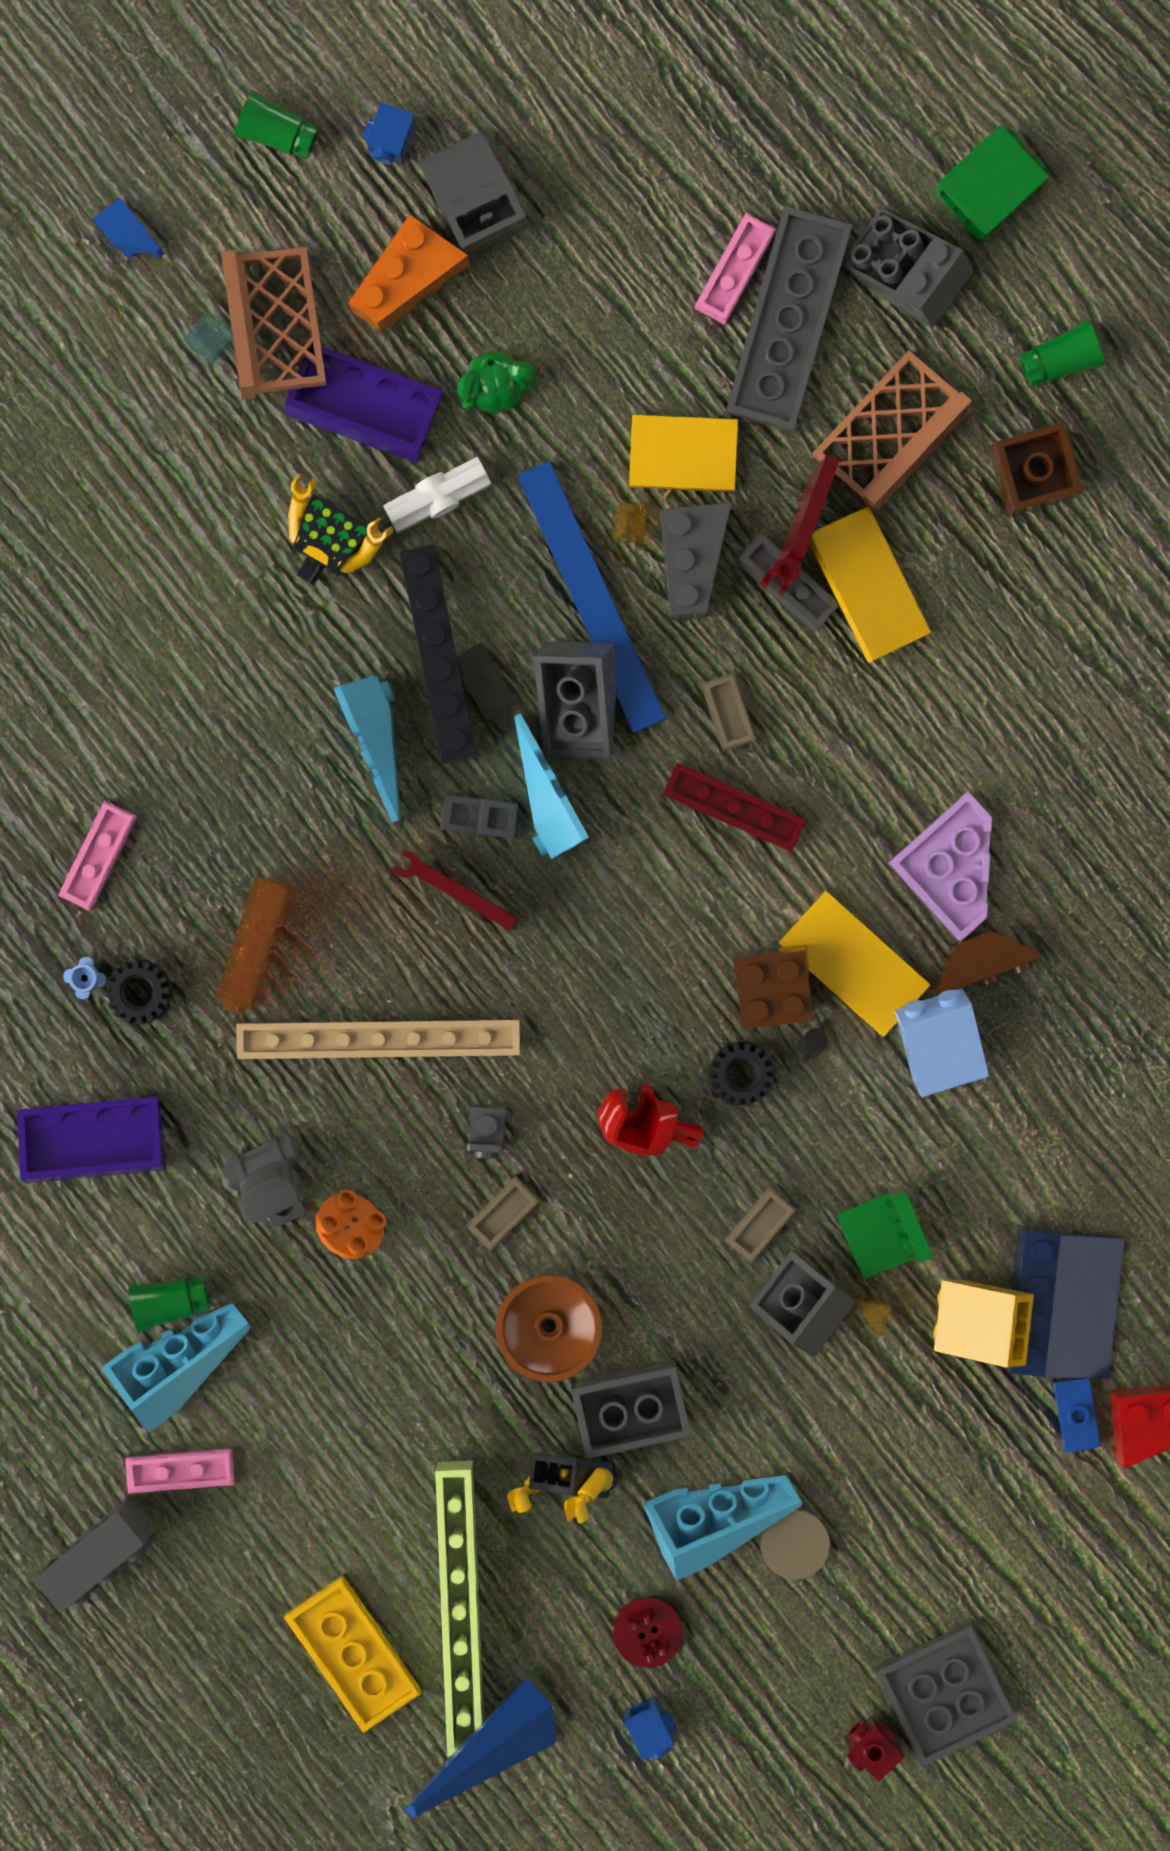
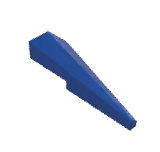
(509, 1735)

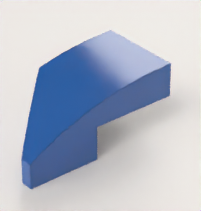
(126, 231)

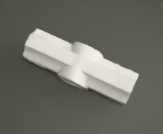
(437, 495)

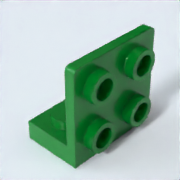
(884, 1233)

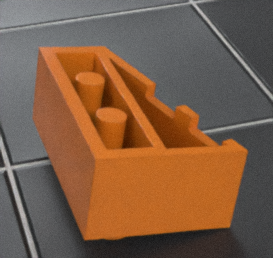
(405, 274)

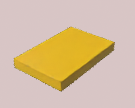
(683, 453)

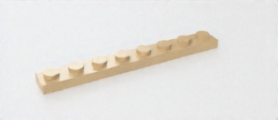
(378, 1039)

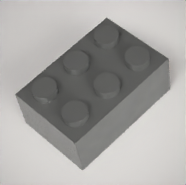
(630, 1409)
(96, 1556)

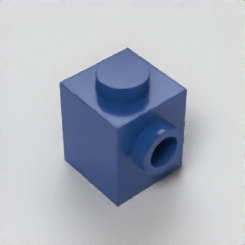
(389, 134)
(650, 1729)

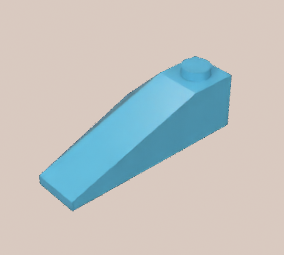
(371, 720)
(551, 811)
(166, 1372)
(710, 1523)

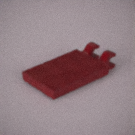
(787, 566)
(456, 890)

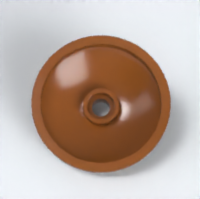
(542, 1352)

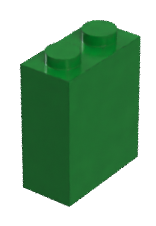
(991, 183)

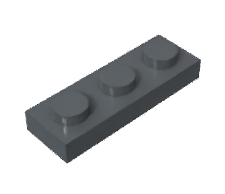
(804, 596)

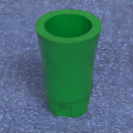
(275, 127)
(1063, 355)
(167, 1302)

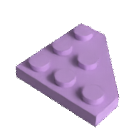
(951, 865)

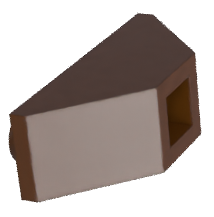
(981, 960)

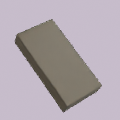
(728, 712)
(502, 1212)
(760, 1224)

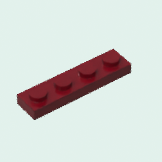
(734, 807)

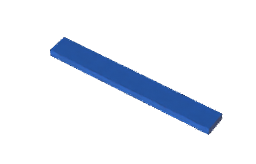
(590, 593)

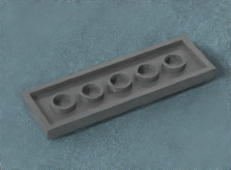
(788, 318)

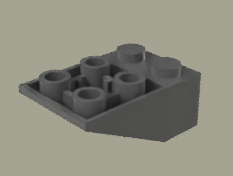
(473, 194)
(908, 266)

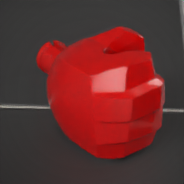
(647, 1126)

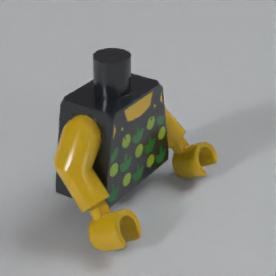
(329, 535)
(569, 1476)

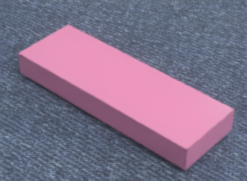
(735, 268)
(97, 855)
(180, 1470)

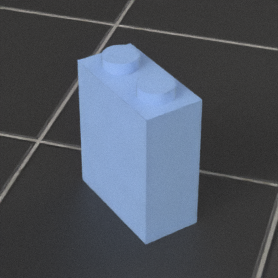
(941, 1042)

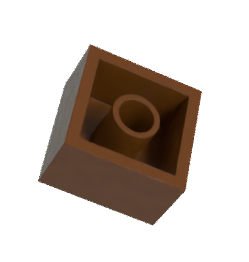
(1035, 469)
(774, 986)

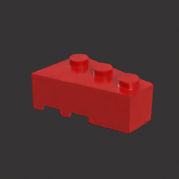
(1140, 1423)

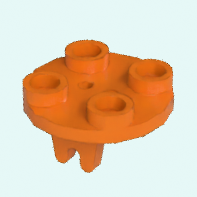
(337, 1215)

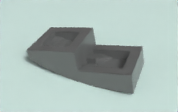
(478, 816)

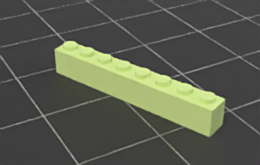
(459, 1601)

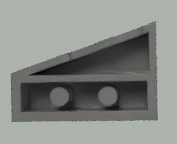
(691, 556)

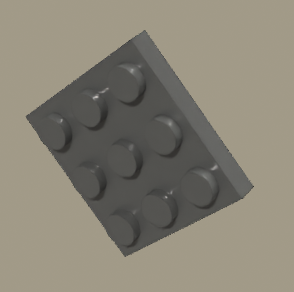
(945, 1694)

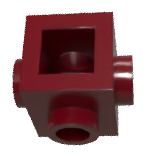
(873, 1747)

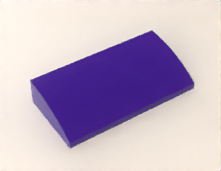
(366, 404)
(90, 1140)

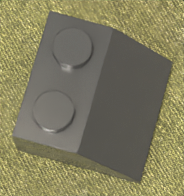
(802, 1304)

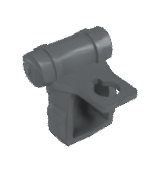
(267, 1181)

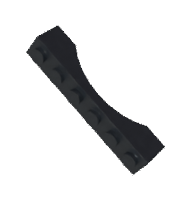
(438, 654)

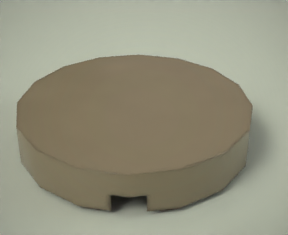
(795, 1545)

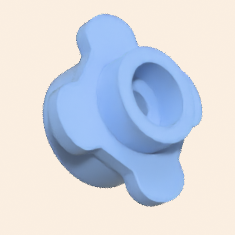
(74, 977)

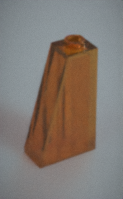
(255, 944)

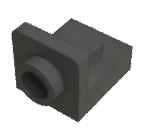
(486, 1131)

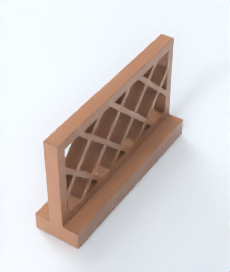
(242, 324)
(918, 447)

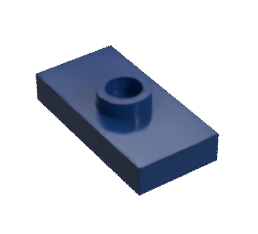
(1076, 1414)

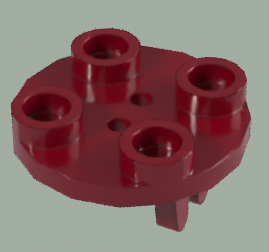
(656, 1646)

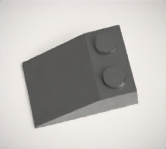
(576, 698)

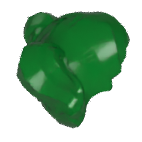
(495, 386)

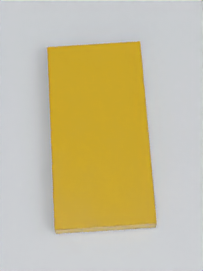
(868, 584)
(855, 963)
(353, 1653)

